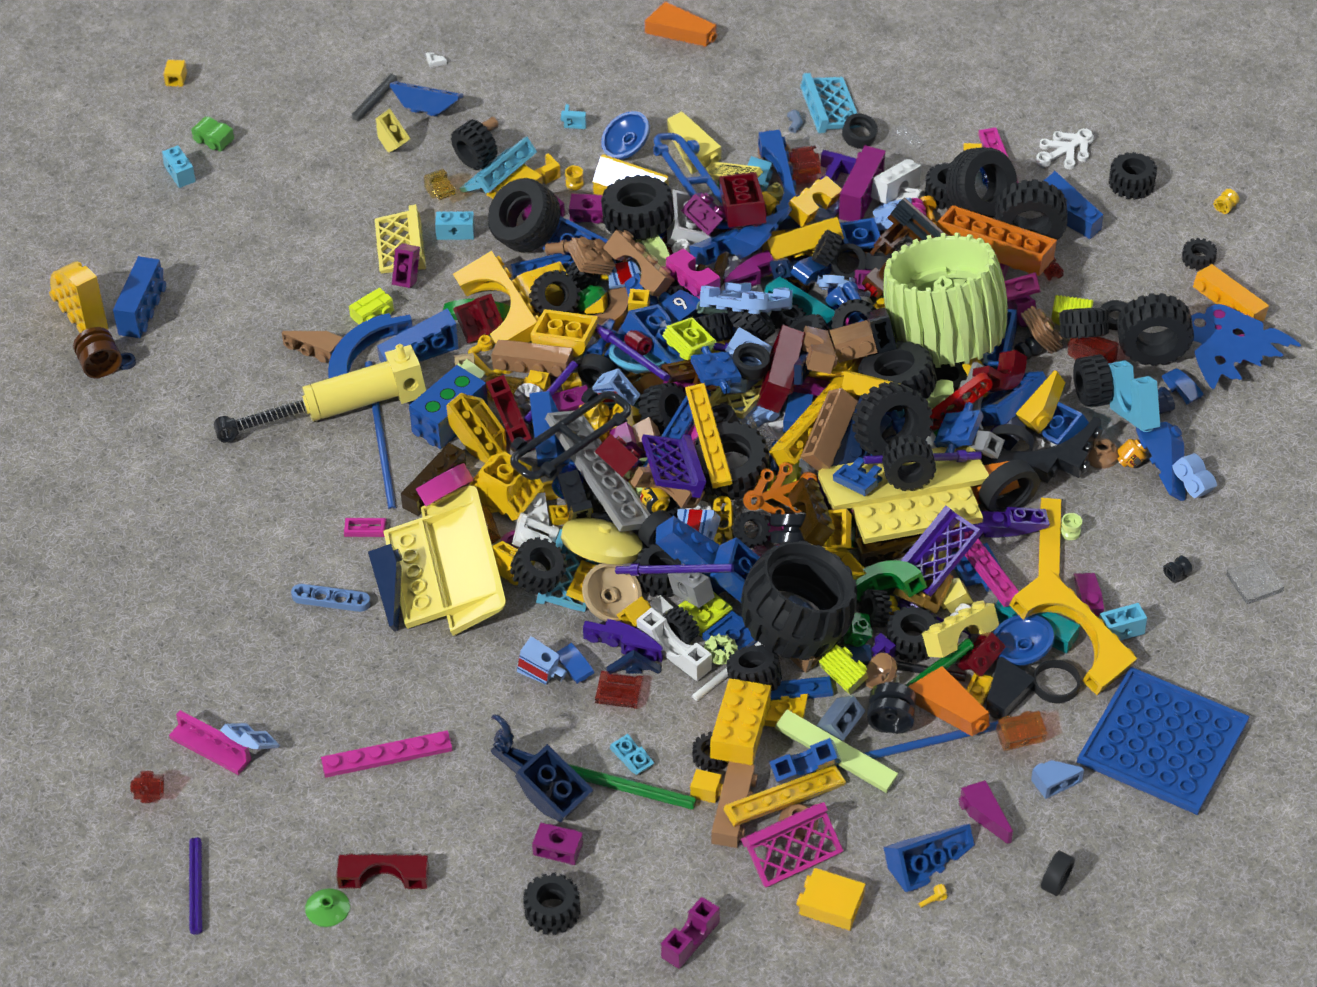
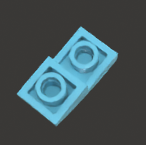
(631, 755)

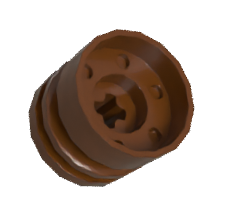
(97, 352)

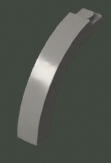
(984, 441)

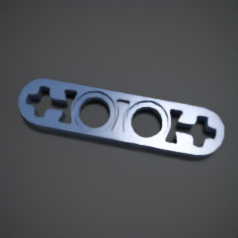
(331, 595)

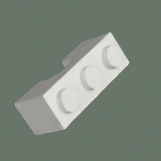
(886, 184)

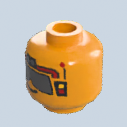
(1131, 453)

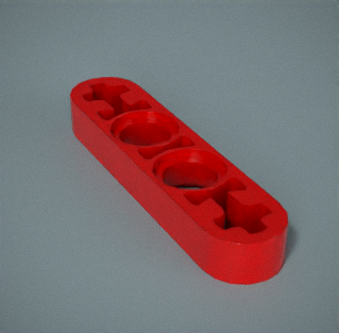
(958, 401)

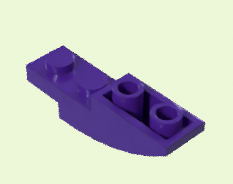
(1013, 522)
(623, 635)

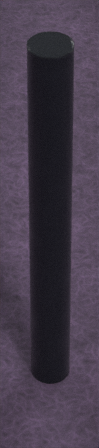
(920, 668)

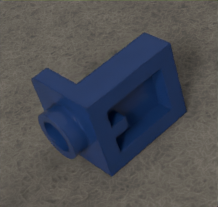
(782, 267)

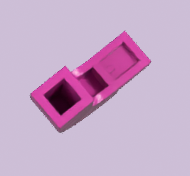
(444, 484)

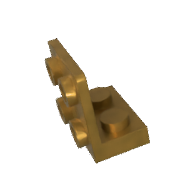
(921, 599)

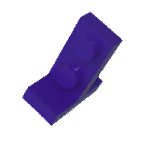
(835, 164)

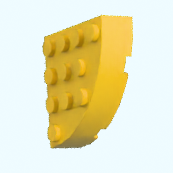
(78, 295)

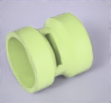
(1071, 526)

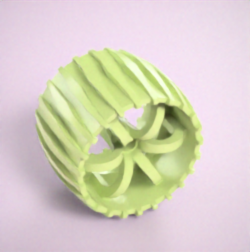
(947, 297)

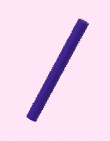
(556, 385)

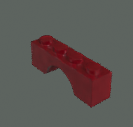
(508, 409)
(356, 869)

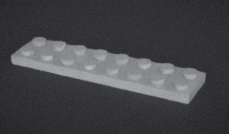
(609, 487)

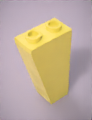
(708, 148)

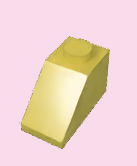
(390, 131)

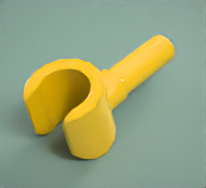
(939, 895)

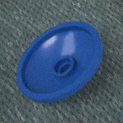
(625, 135)
(1025, 639)

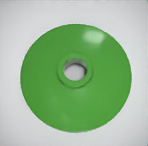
(329, 914)

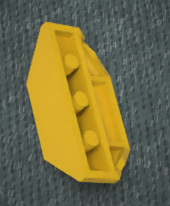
(476, 426)

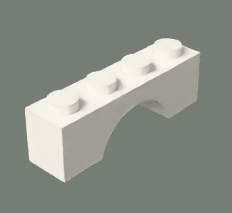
(690, 658)

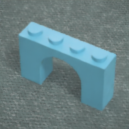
(1134, 398)

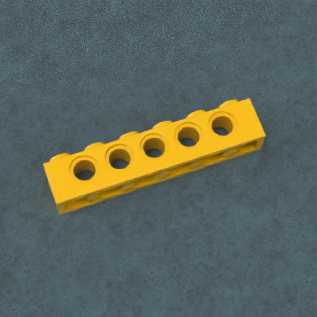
(794, 440)

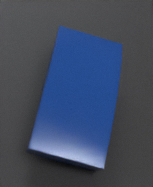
(1183, 384)
(574, 663)

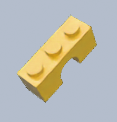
(805, 206)

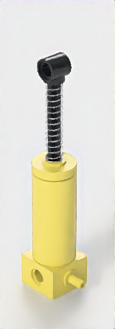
(396, 377)

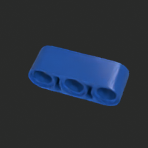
(808, 270)

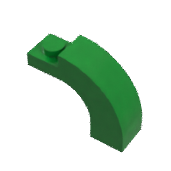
(891, 575)

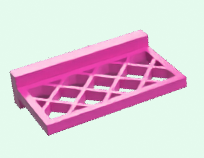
(787, 825)

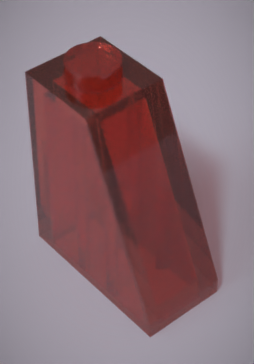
(1093, 346)

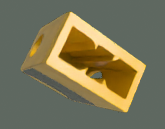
(845, 530)

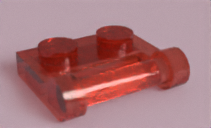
(619, 694)

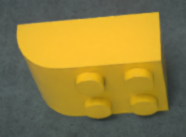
(553, 293)
(564, 330)

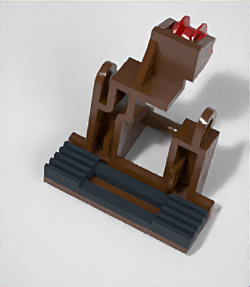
(906, 221)

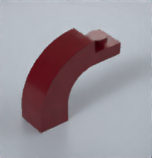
(1009, 372)

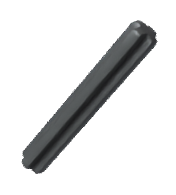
(373, 98)

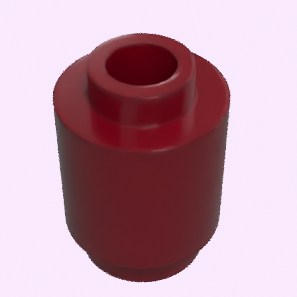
(638, 341)

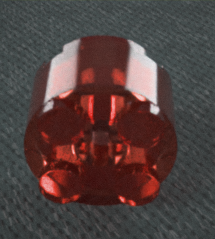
(805, 164)

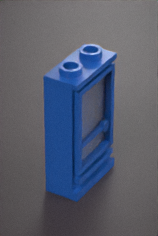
(1004, 404)

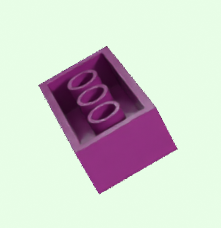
(857, 190)

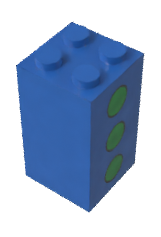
(429, 410)

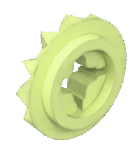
(720, 656)

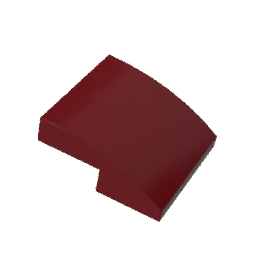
(478, 317)

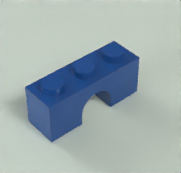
(709, 249)
(812, 760)

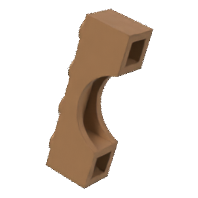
(653, 276)
(820, 350)

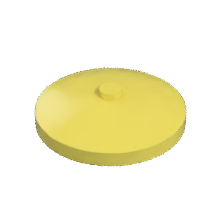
(601, 541)

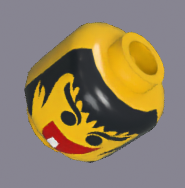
(654, 499)

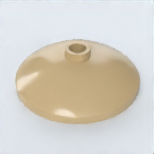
(620, 588)

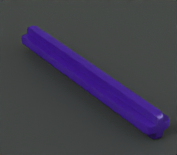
(195, 886)

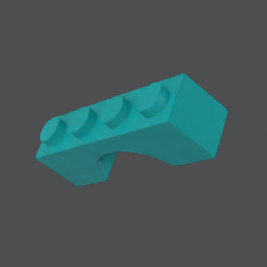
(805, 301)
(1065, 630)

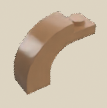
(617, 308)
(644, 478)

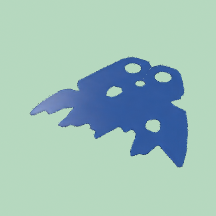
(1233, 347)

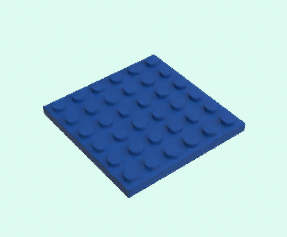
(1163, 740)

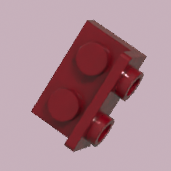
(986, 650)

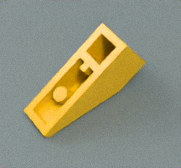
(1042, 404)

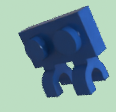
(856, 479)

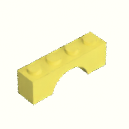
(957, 591)
(944, 636)

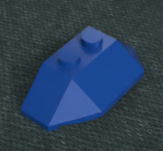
(423, 98)

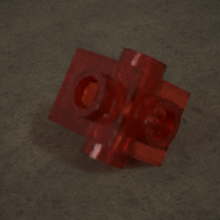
(154, 787)

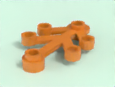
(775, 492)

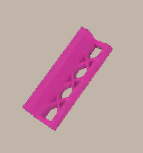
(210, 743)

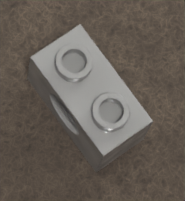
(692, 587)

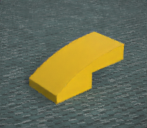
(575, 588)

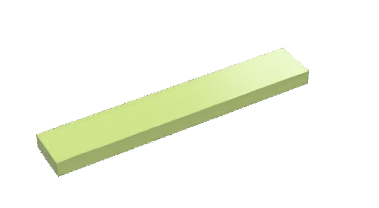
(851, 758)

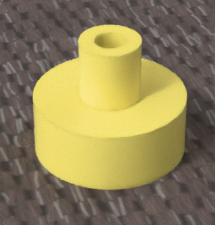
(776, 191)

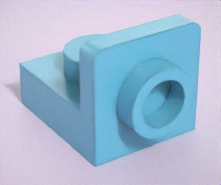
(573, 119)

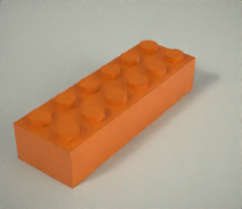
(1011, 244)

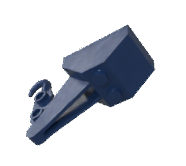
(543, 777)

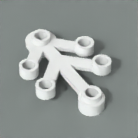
(1083, 138)

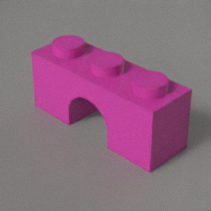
(683, 269)

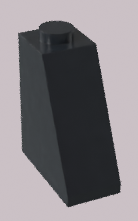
(881, 330)
(1008, 689)

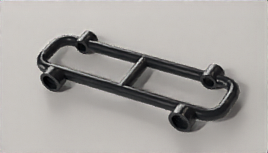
(591, 399)

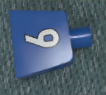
(680, 305)

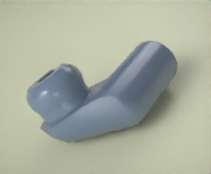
(796, 119)

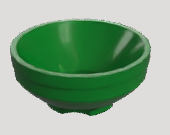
(589, 296)

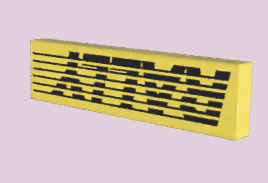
(718, 169)

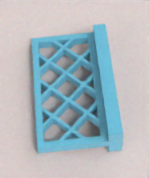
(817, 104)
(501, 167)
(564, 601)

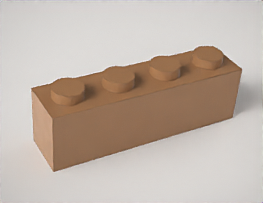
(529, 356)
(829, 429)
(736, 786)

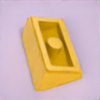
(598, 306)

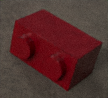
(619, 457)

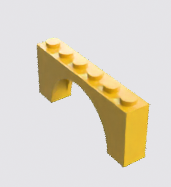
(488, 274)
(1050, 594)

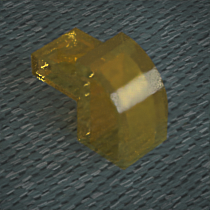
(438, 185)

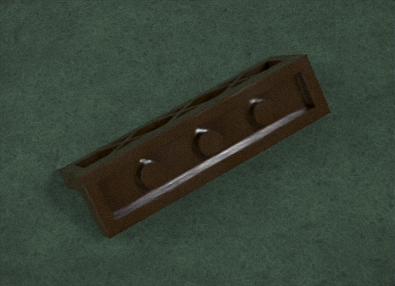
(881, 548)

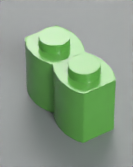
(212, 133)

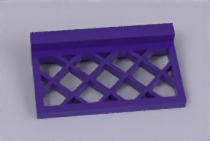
(688, 463)
(929, 544)

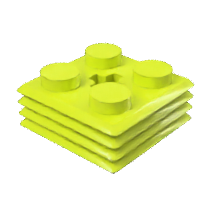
(688, 338)
(708, 613)

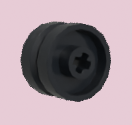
(791, 527)
(891, 708)

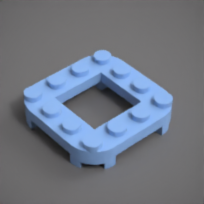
(751, 300)

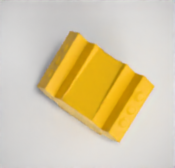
(504, 487)

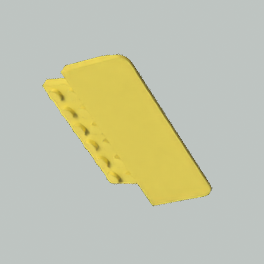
(897, 513)
(448, 564)

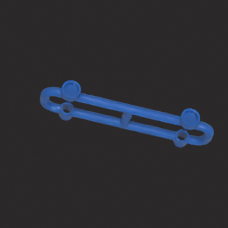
(691, 148)

